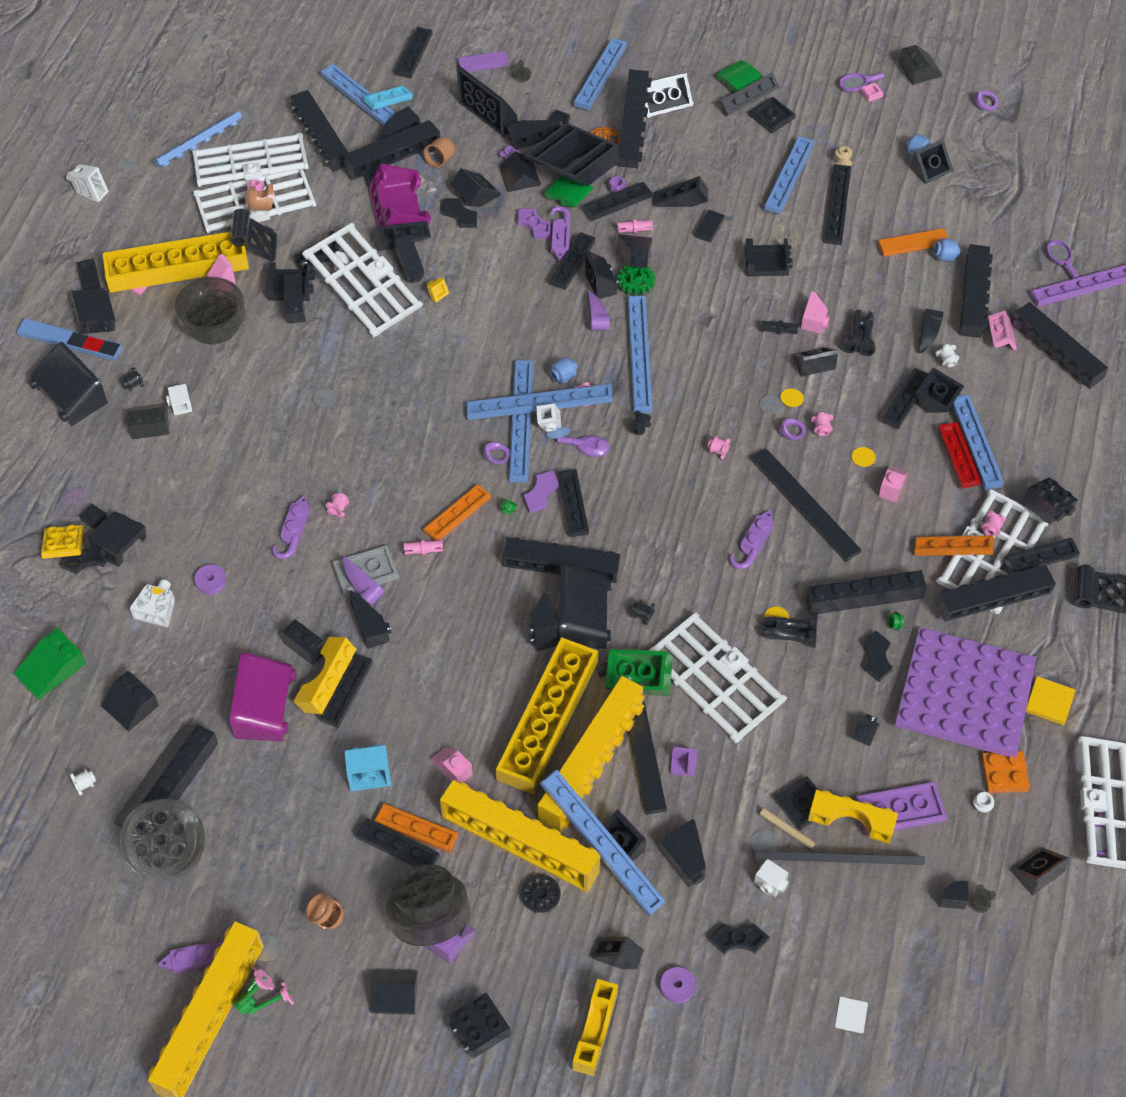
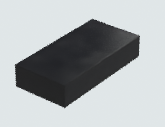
(709, 226)
(88, 274)

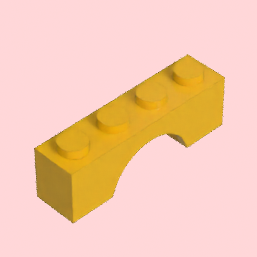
(316, 694)
(829, 807)
(596, 1027)

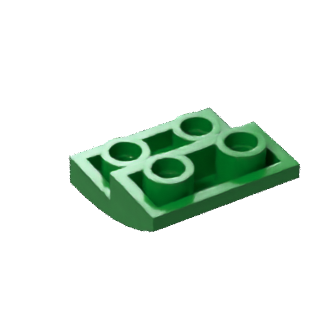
(739, 75)
(568, 191)

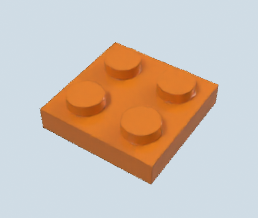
(1005, 773)

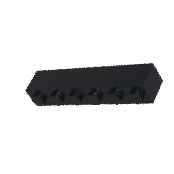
(633, 118)
(318, 129)
(390, 149)
(975, 291)
(1059, 345)
(550, 556)
(866, 592)
(995, 592)

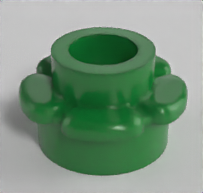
(508, 506)
(895, 621)

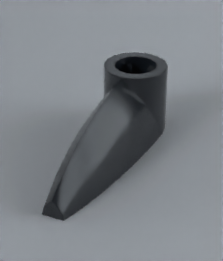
(930, 327)

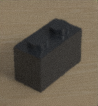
(303, 641)

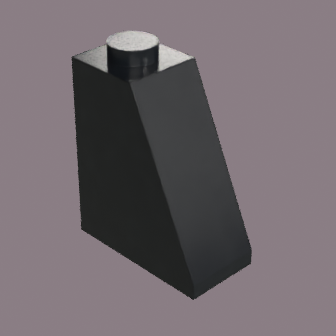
(634, 250)
(408, 258)
(685, 853)

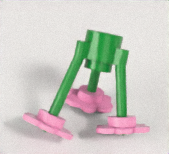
(246, 1000)

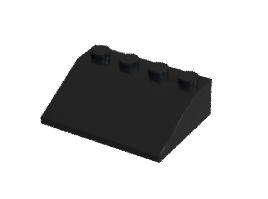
(484, 102)

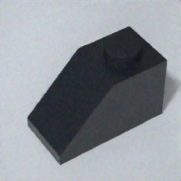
(618, 952)

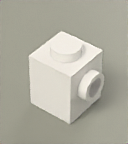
(179, 399)
(549, 417)
(771, 878)

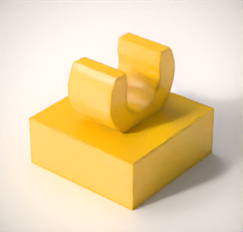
(437, 289)

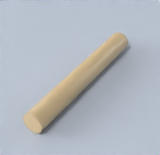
(787, 828)

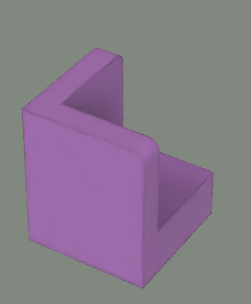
(683, 761)

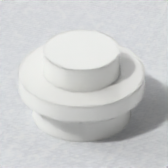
(983, 802)

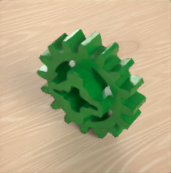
(636, 280)

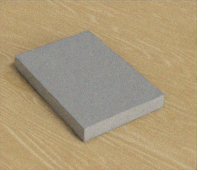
(375, 563)

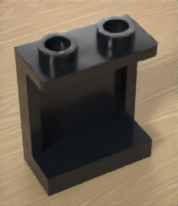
(768, 259)
(275, 281)
(93, 310)
(115, 537)

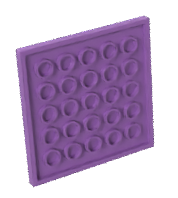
(966, 692)

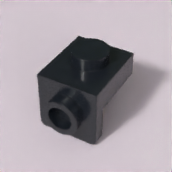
(866, 729)

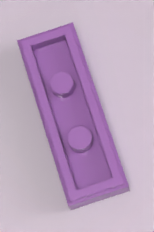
(484, 61)

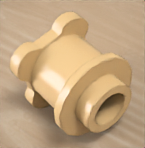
(843, 156)

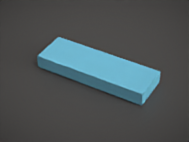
(388, 97)

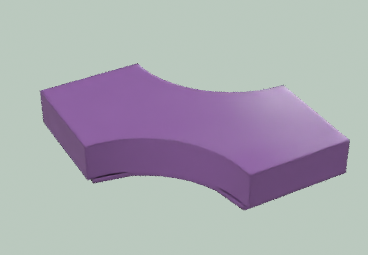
(540, 228)
(545, 485)

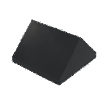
(931, 162)
(519, 172)
(816, 360)
(938, 392)
(626, 835)
(1040, 869)
(394, 992)

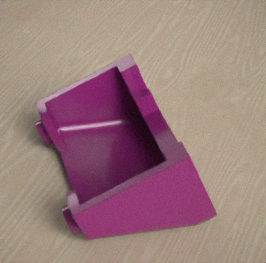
(395, 196)
(260, 698)

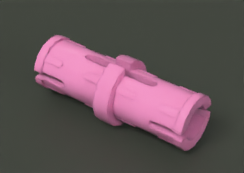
(634, 226)
(423, 547)

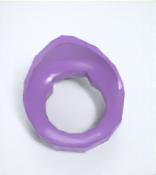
(980, 103)
(790, 421)
(491, 446)

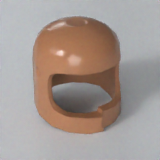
(444, 148)
(259, 200)
(325, 911)

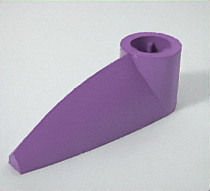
(598, 315)
(362, 582)

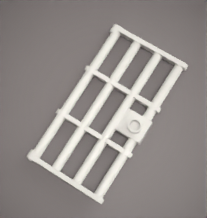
(251, 168)
(258, 216)
(374, 272)
(1010, 540)
(727, 666)
(1101, 800)

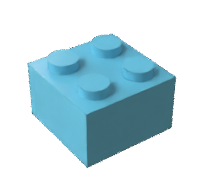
(367, 767)

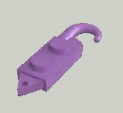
(560, 233)
(293, 527)
(754, 539)
(190, 957)

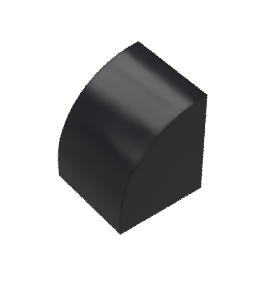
(955, 895)

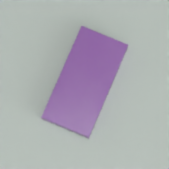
(915, 804)

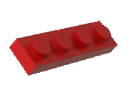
(959, 455)

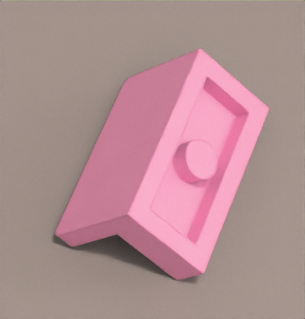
(1002, 330)

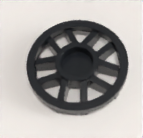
(540, 894)

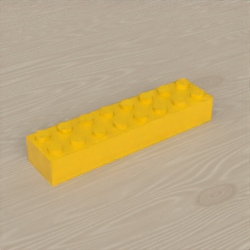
(170, 261)
(547, 716)
(595, 748)
(520, 835)
(206, 1012)

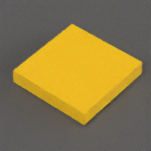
(1050, 700)

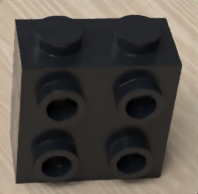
(1049, 500)
(479, 1026)

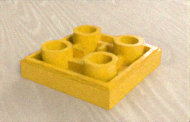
(62, 541)

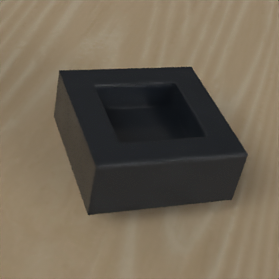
(93, 516)

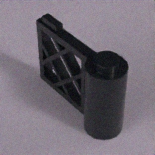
(243, 232)
(1088, 587)

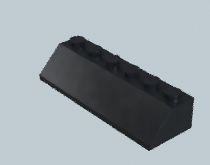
(173, 770)

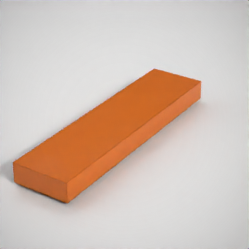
(911, 242)
(457, 513)
(954, 545)
(416, 828)

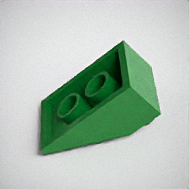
(49, 664)
(643, 667)

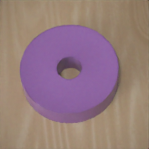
(213, 586)
(681, 976)

